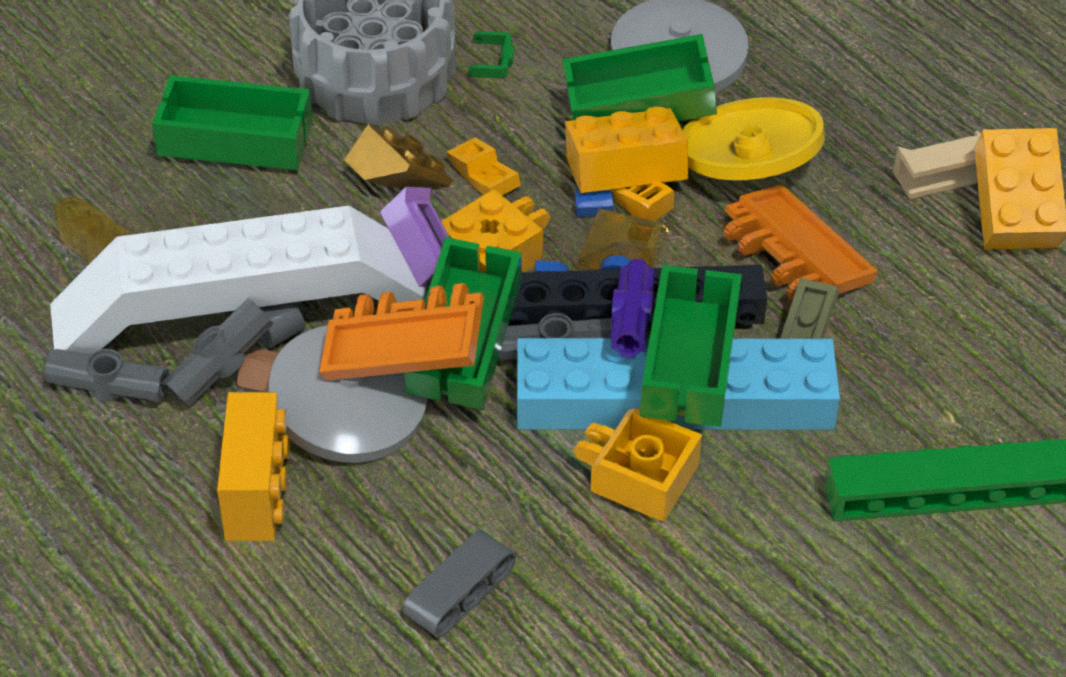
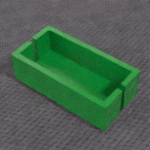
(643, 77)
(233, 122)
(499, 285)
(690, 347)

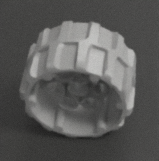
(373, 56)

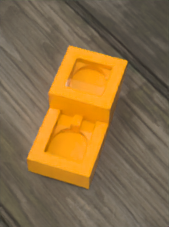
(480, 167)

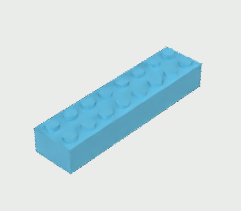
(587, 382)

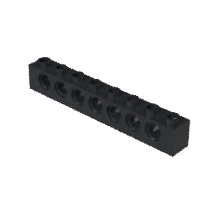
(590, 294)

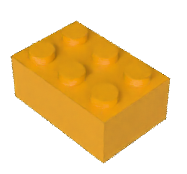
(626, 149)
(1020, 188)
(251, 466)

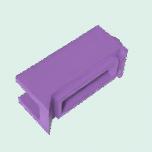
(416, 231)

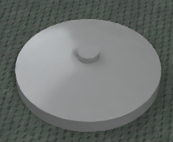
(673, 19)
(342, 417)

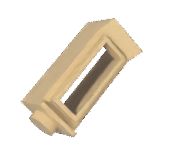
(936, 167)

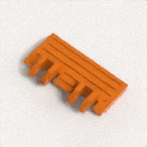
(798, 239)
(403, 335)

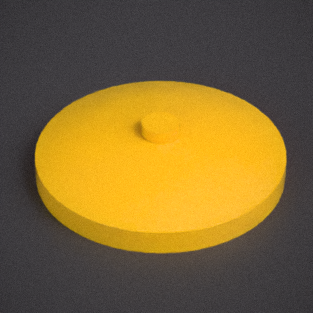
(754, 138)

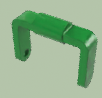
(506, 55)

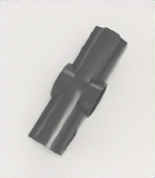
(554, 326)
(218, 352)
(106, 374)

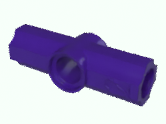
(632, 308)

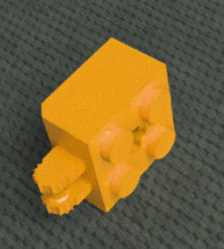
(501, 224)
(641, 462)

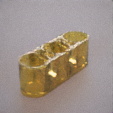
(85, 227)

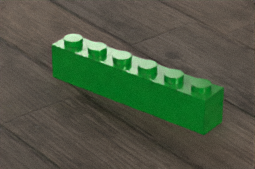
(946, 480)

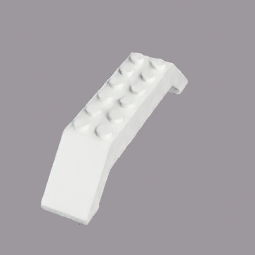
(224, 265)

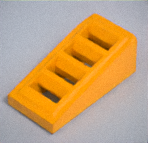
(659, 202)

